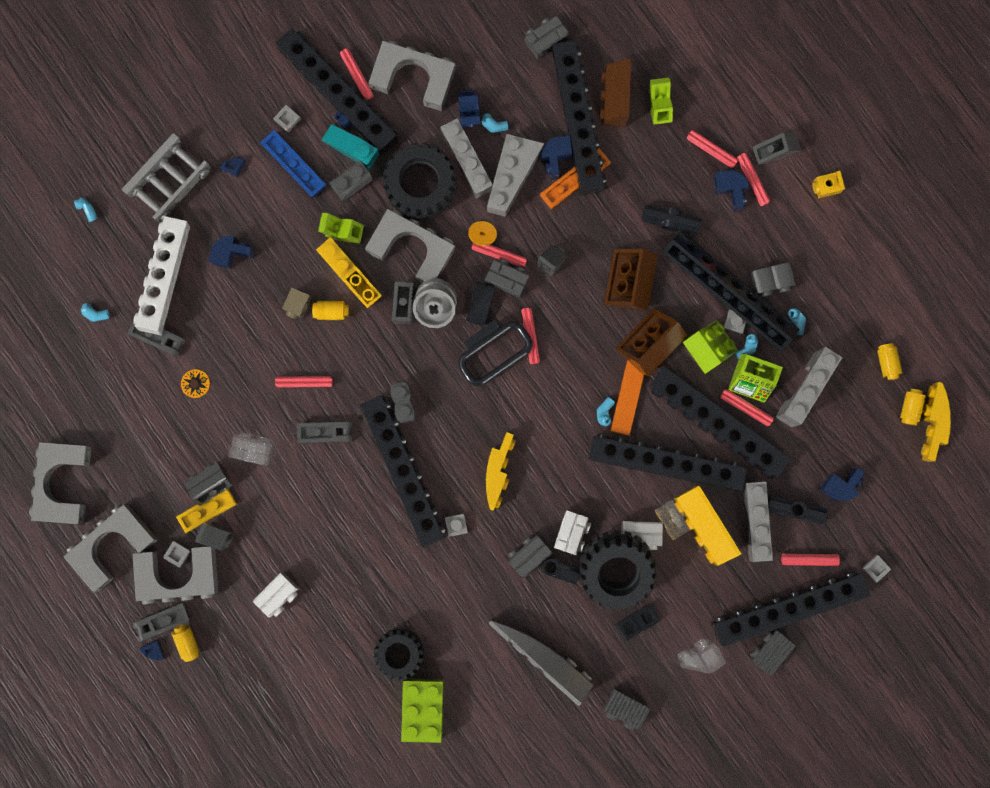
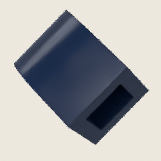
(469, 108)
(554, 150)
(734, 183)
(224, 250)
(842, 490)

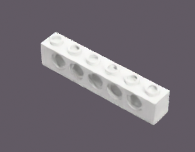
(161, 303)

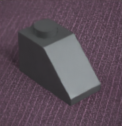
(776, 148)
(551, 259)
(214, 536)

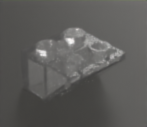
(701, 658)

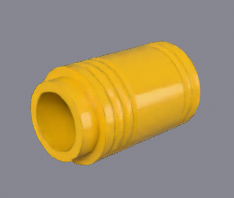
(330, 310)
(889, 361)
(912, 407)
(185, 642)

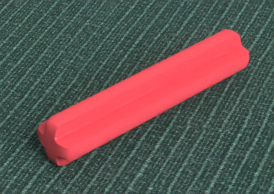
(356, 74)
(712, 149)
(753, 179)
(498, 253)
(529, 326)
(303, 381)
(746, 407)
(811, 559)

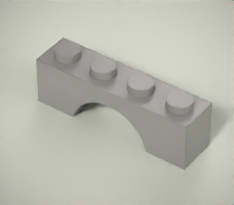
(467, 158)
(759, 524)

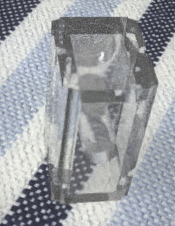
(251, 450)

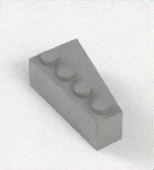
(513, 168)

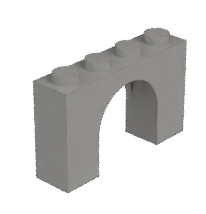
(393, 57)
(394, 227)
(820, 370)
(45, 506)
(84, 556)
(150, 586)

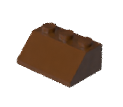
(616, 93)
(631, 279)
(651, 341)

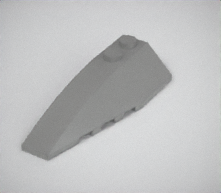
(554, 666)

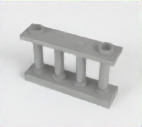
(160, 160)

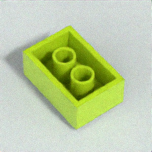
(422, 710)

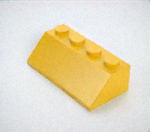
(707, 526)

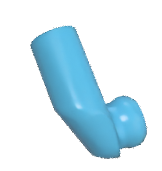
(493, 126)
(83, 203)
(93, 315)
(798, 319)
(750, 346)
(603, 413)

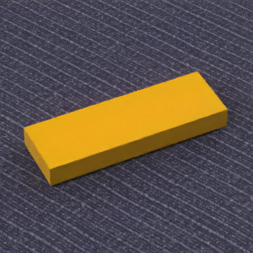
(201, 514)

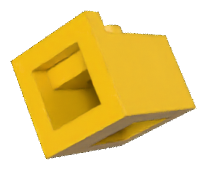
(836, 183)

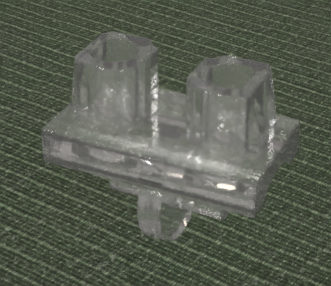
(672, 519)

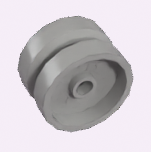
(435, 303)

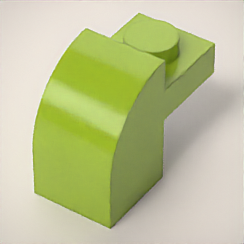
(660, 101)
(341, 229)

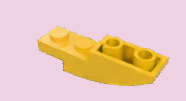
(348, 272)
(938, 414)
(494, 478)

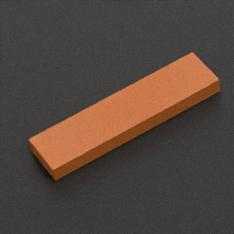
(568, 184)
(627, 400)

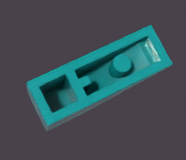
(351, 146)

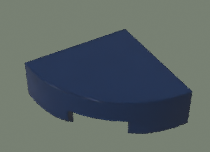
(342, 120)
(233, 166)
(153, 651)

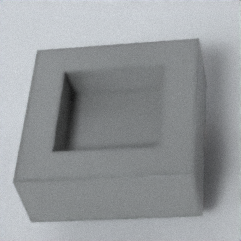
(287, 118)
(734, 323)
(456, 525)
(177, 554)
(876, 568)

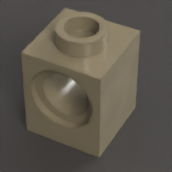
(296, 304)

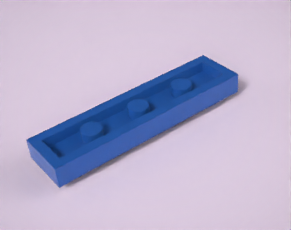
(293, 164)

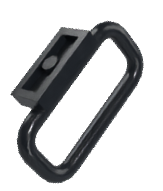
(484, 338)

